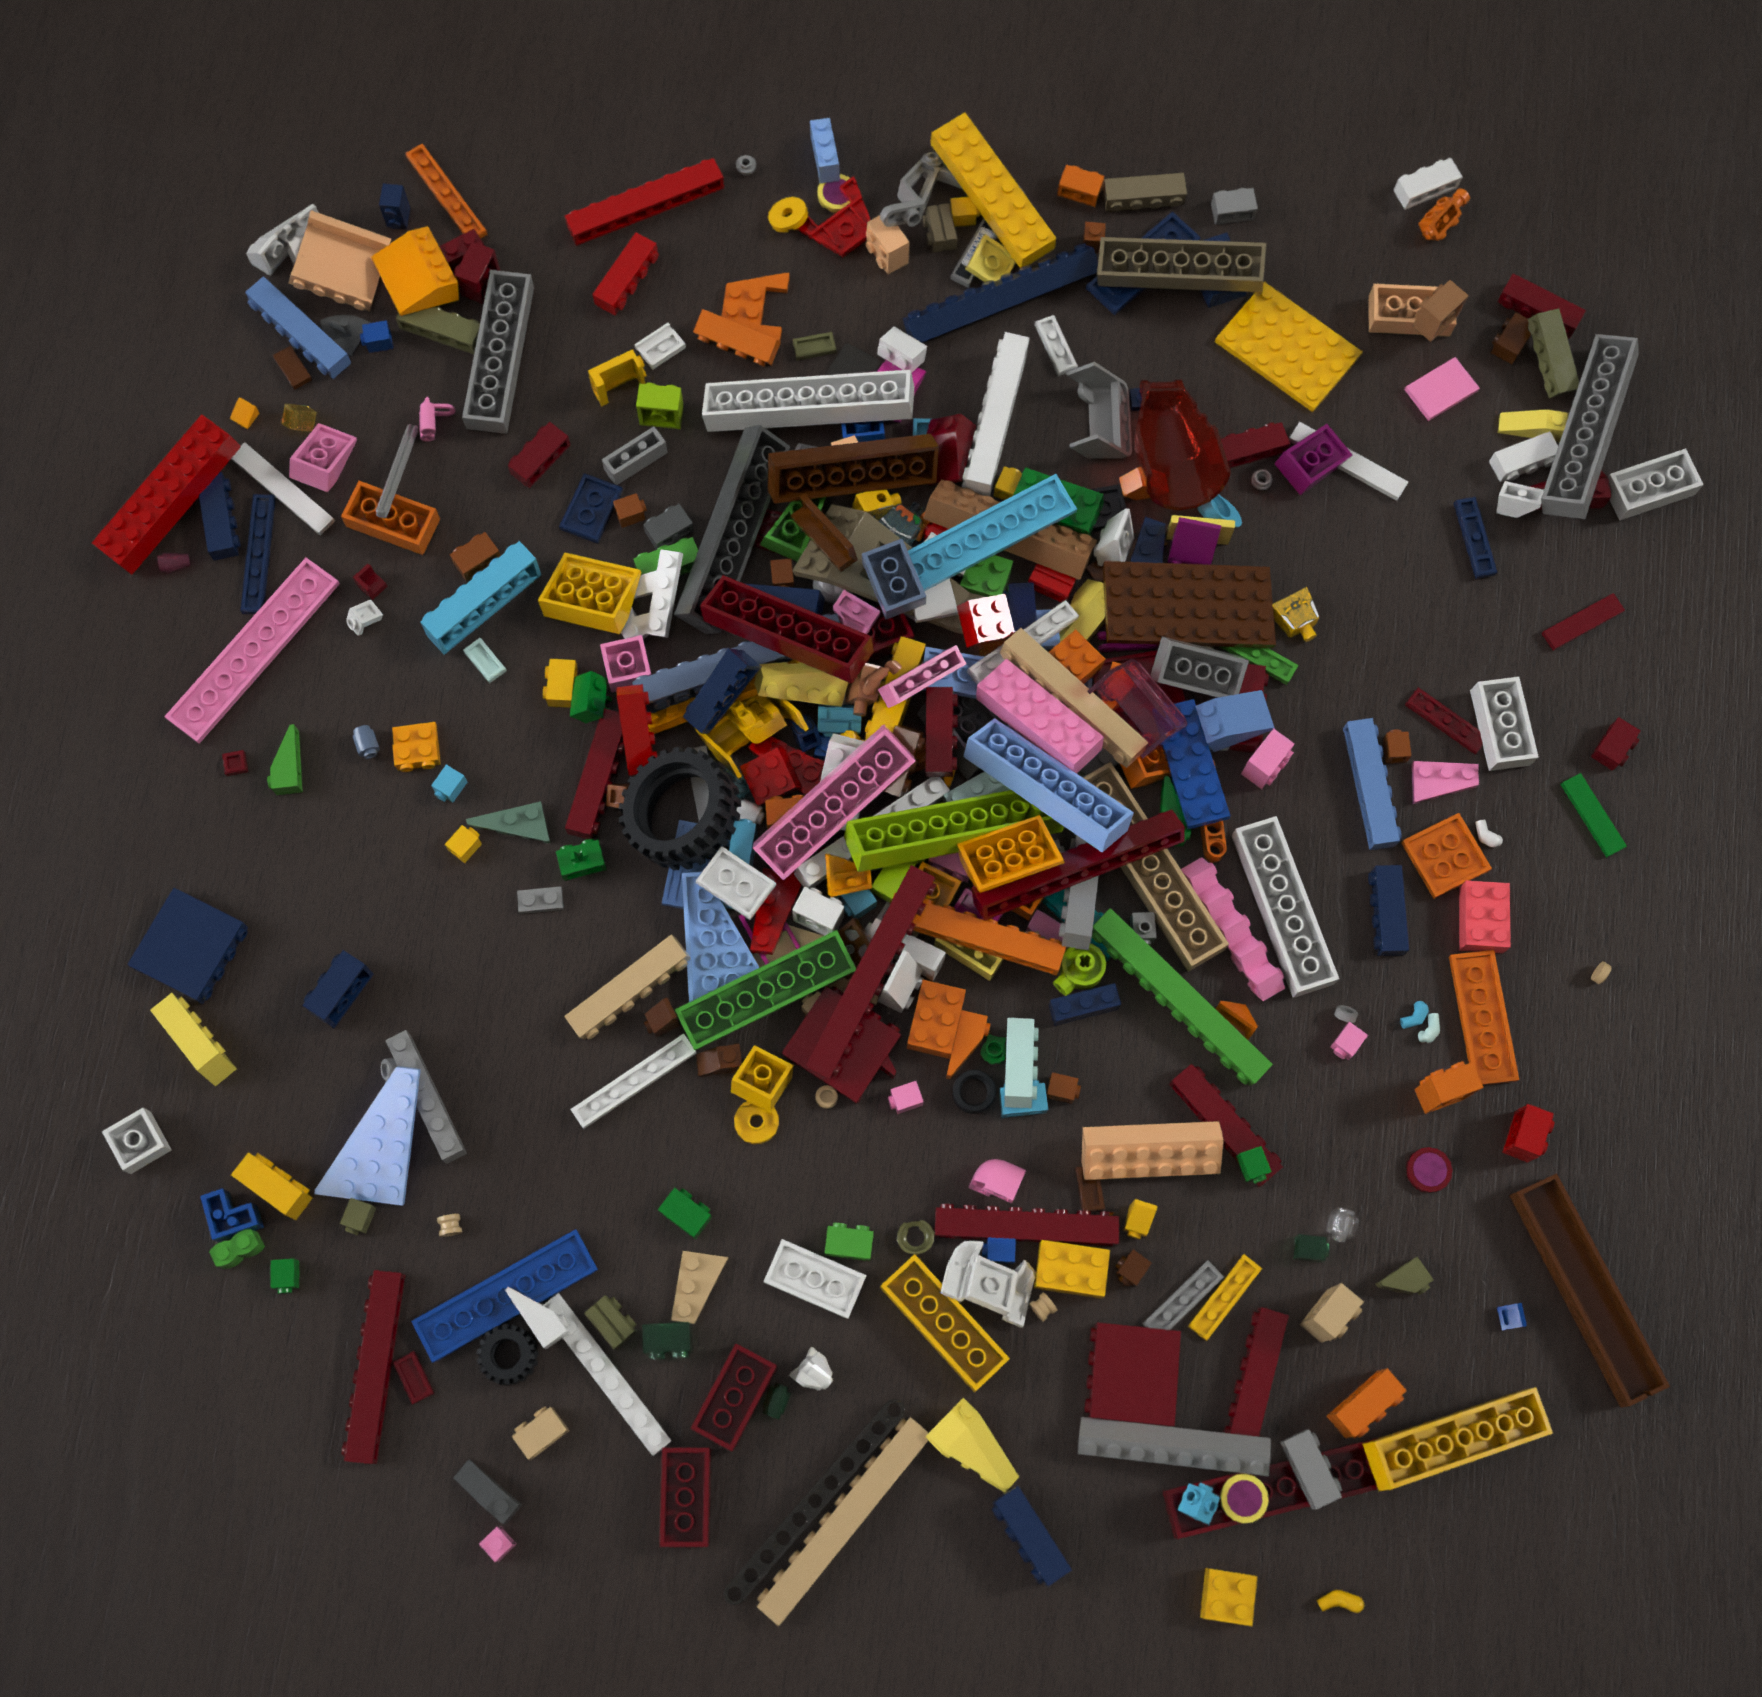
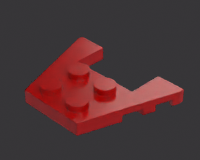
(845, 228)

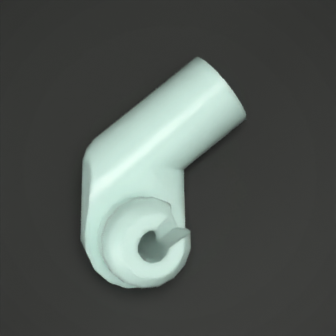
(1432, 1030)

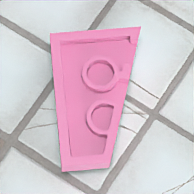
(1441, 778)

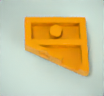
(844, 877)

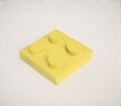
(990, 260)

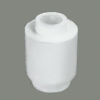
(751, 811)

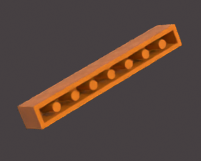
(990, 937)

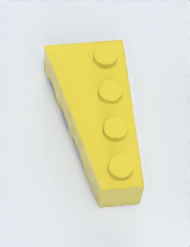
(799, 683)
(193, 1039)

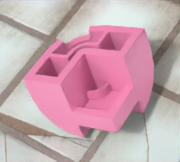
(998, 1179)

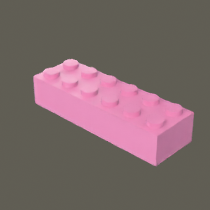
(1039, 716)

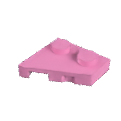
(855, 612)

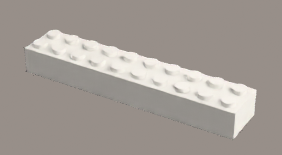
(809, 400)

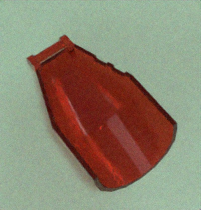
(1178, 448)

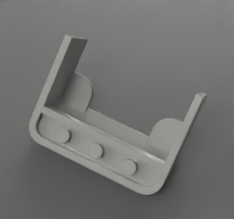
(1107, 413)

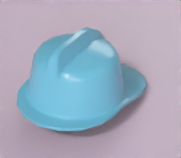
(1220, 509)

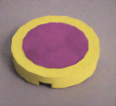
(831, 196)
(1244, 1498)

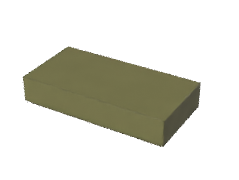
(814, 346)

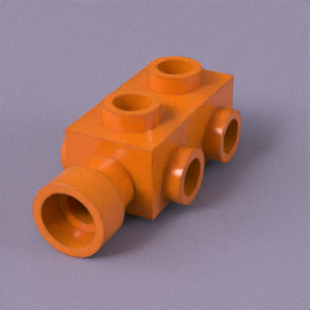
(1443, 215)

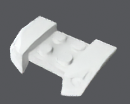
(989, 1283)

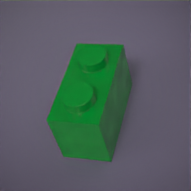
(685, 1213)

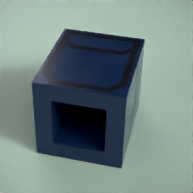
(806, 739)

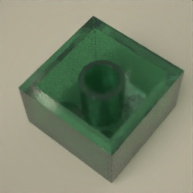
(667, 1339)

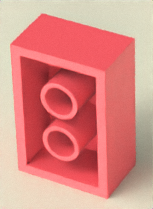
(1484, 916)

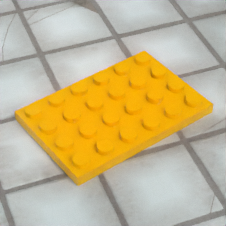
(1288, 347)

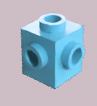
(1199, 1502)

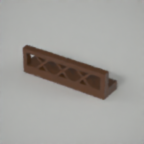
(824, 534)

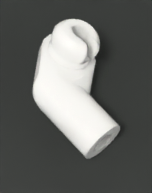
(1487, 837)

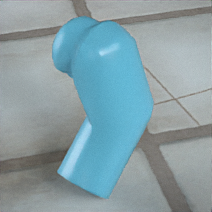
(1419, 1015)

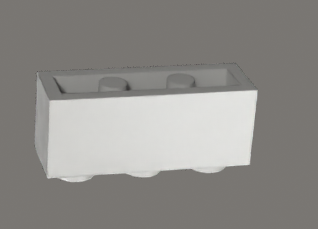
(1427, 183)
(1524, 457)

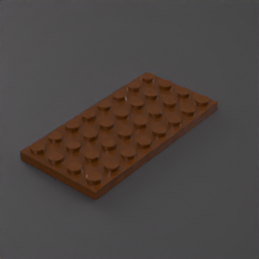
(1188, 604)

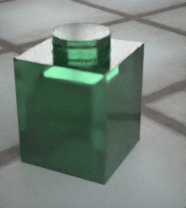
(1310, 1248)

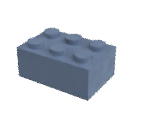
(894, 578)

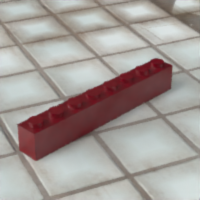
(1026, 1226)
(374, 1367)

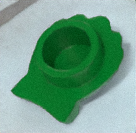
(994, 1049)

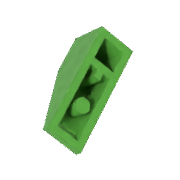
(286, 767)

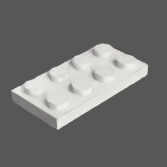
(815, 1279)

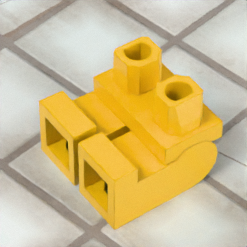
(758, 720)

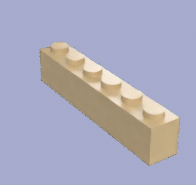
(628, 987)

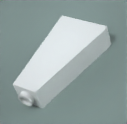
(925, 955)

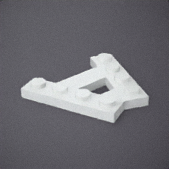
(663, 587)

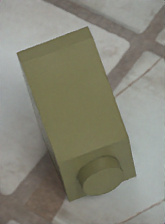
(1408, 1278)

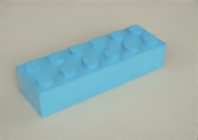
(481, 597)

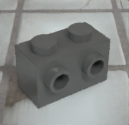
(668, 526)

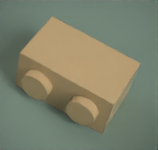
(540, 1432)

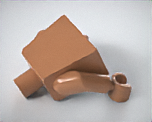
(866, 685)

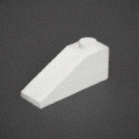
(543, 1322)

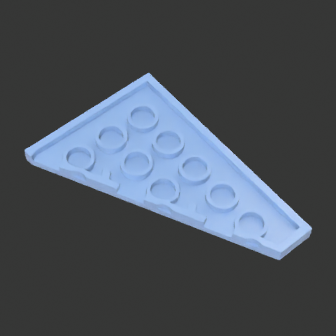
(711, 941)
(378, 1152)

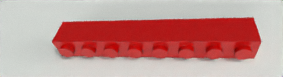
(644, 201)

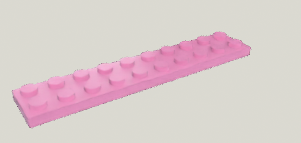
(252, 650)

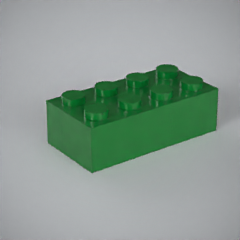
(1087, 501)

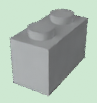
(1234, 206)

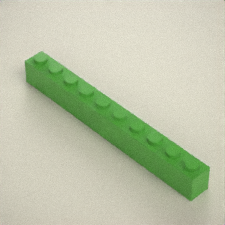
(1180, 998)

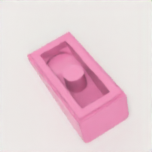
(1045, 926)

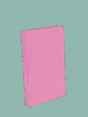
(1442, 389)

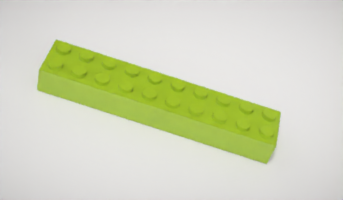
(935, 828)

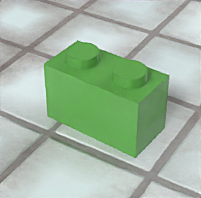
(849, 1242)

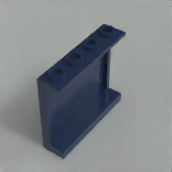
(188, 945)

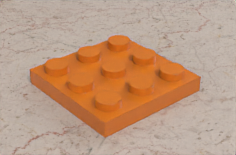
(1446, 855)

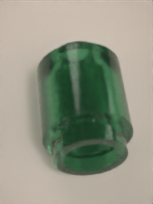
(776, 1401)

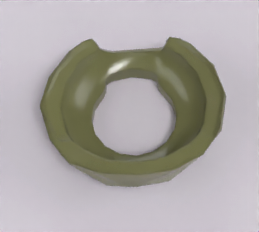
(928, 1237)

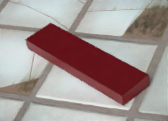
(1583, 621)
(1445, 720)

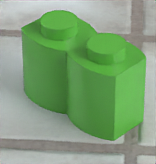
(241, 1246)

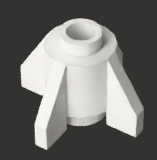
(813, 1371)

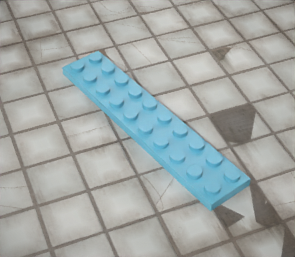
(991, 531)

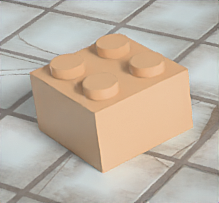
(887, 245)

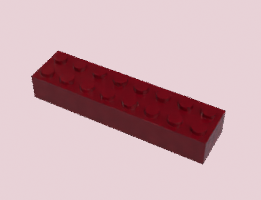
(787, 629)

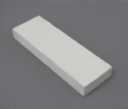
(1055, 345)

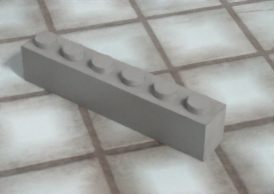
(1079, 910)
(428, 1099)

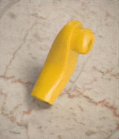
(1343, 1599)

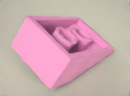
(321, 457)

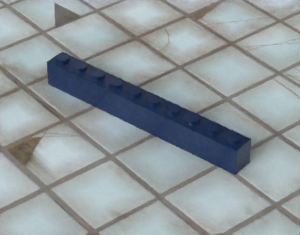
(1002, 293)

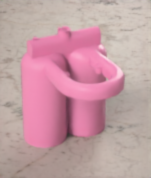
(427, 418)

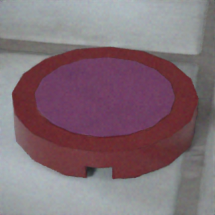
(1429, 1170)

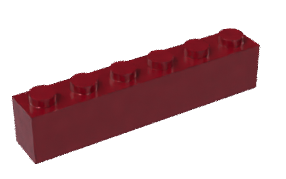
(596, 775)
(1210, 1107)
(1257, 1373)

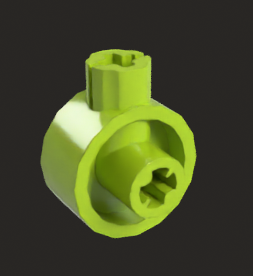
(1077, 977)

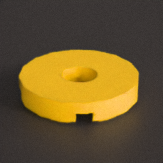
(782, 208)
(752, 1134)

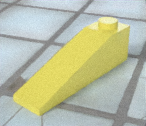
(1090, 607)
(969, 1440)

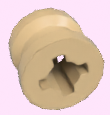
(449, 1225)
(1043, 1307)

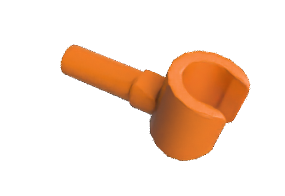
(924, 522)

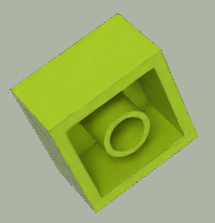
(660, 406)

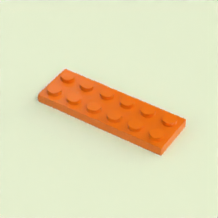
(1484, 1016)

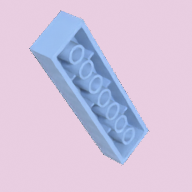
(1048, 785)

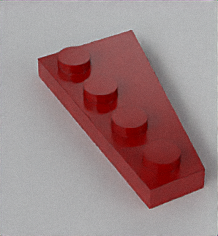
(806, 767)
(774, 912)

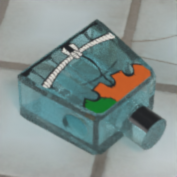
(904, 522)

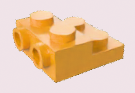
(416, 746)

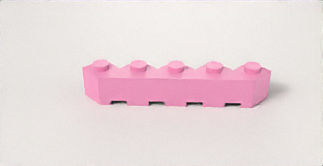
(1246, 951)

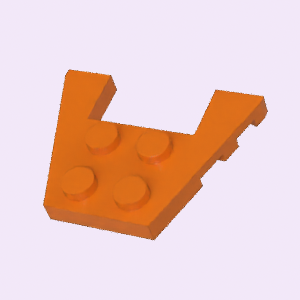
(746, 300)

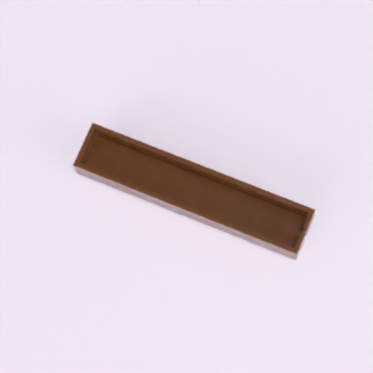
(1589, 1291)

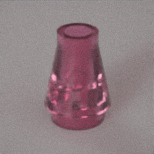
(172, 561)

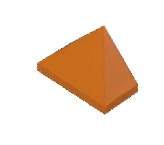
(1238, 1016)

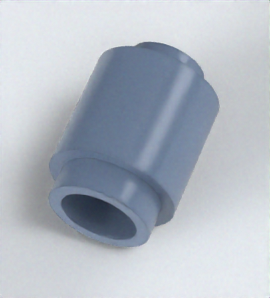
(365, 742)

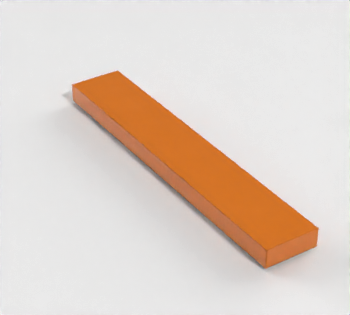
(444, 191)

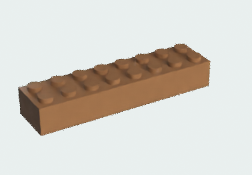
(1052, 547)

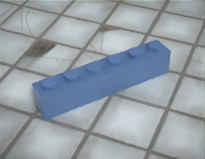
(297, 327)
(1371, 784)

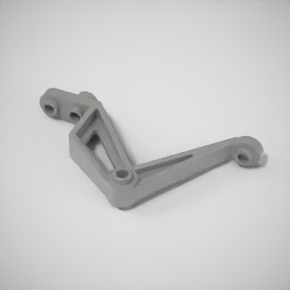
(913, 206)

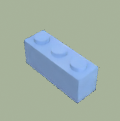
(824, 150)

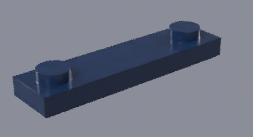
(1475, 537)

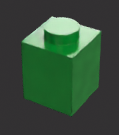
(1254, 1165)
(284, 1275)

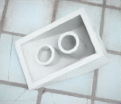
(901, 983)

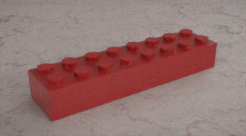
(166, 494)

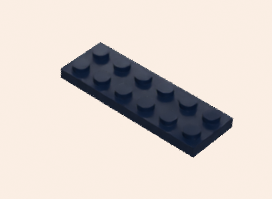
(1118, 297)

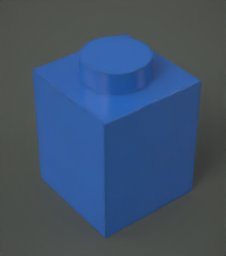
(376, 336)
(999, 1250)

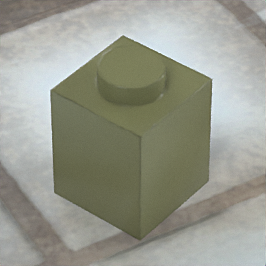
(357, 1216)

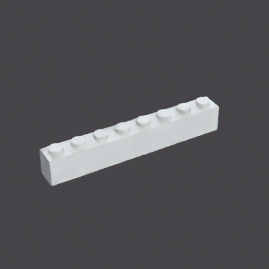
(928, 793)

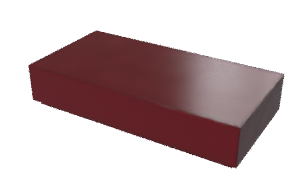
(413, 1377)

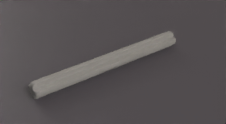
(396, 471)

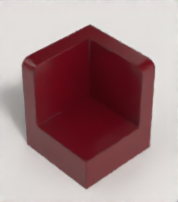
(369, 582)

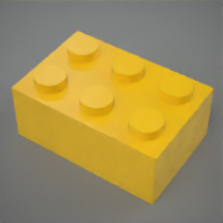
(273, 1185)
(1072, 1269)

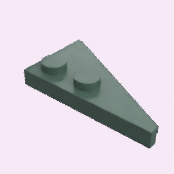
(522, 821)

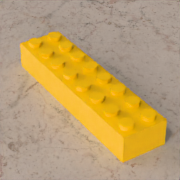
(993, 190)
(1457, 1439)

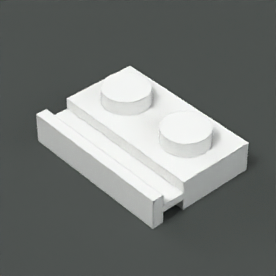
(660, 346)

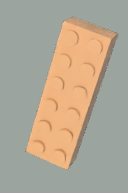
(1152, 1150)

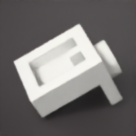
(362, 616)

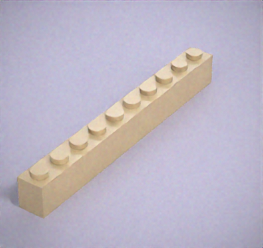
(843, 1522)

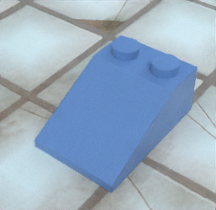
(1234, 719)

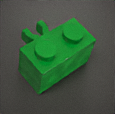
(589, 697)
(580, 859)

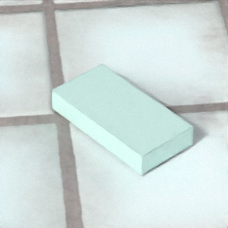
(484, 660)

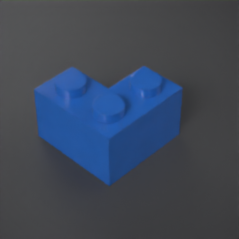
(224, 1219)

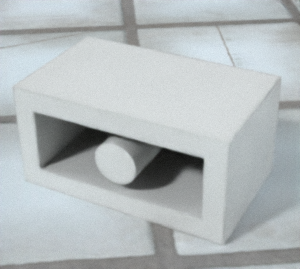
(901, 349)

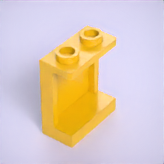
(614, 373)

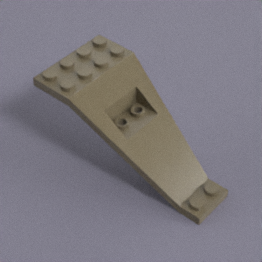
(864, 534)

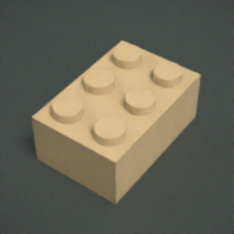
(1332, 1313)

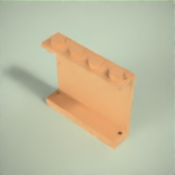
(338, 261)

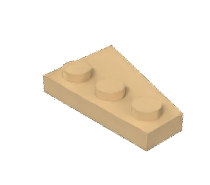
(695, 1282)

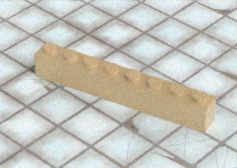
(1049, 673)

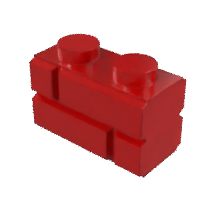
(1052, 583)

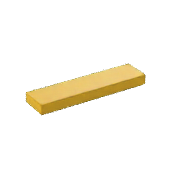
(1224, 1297)

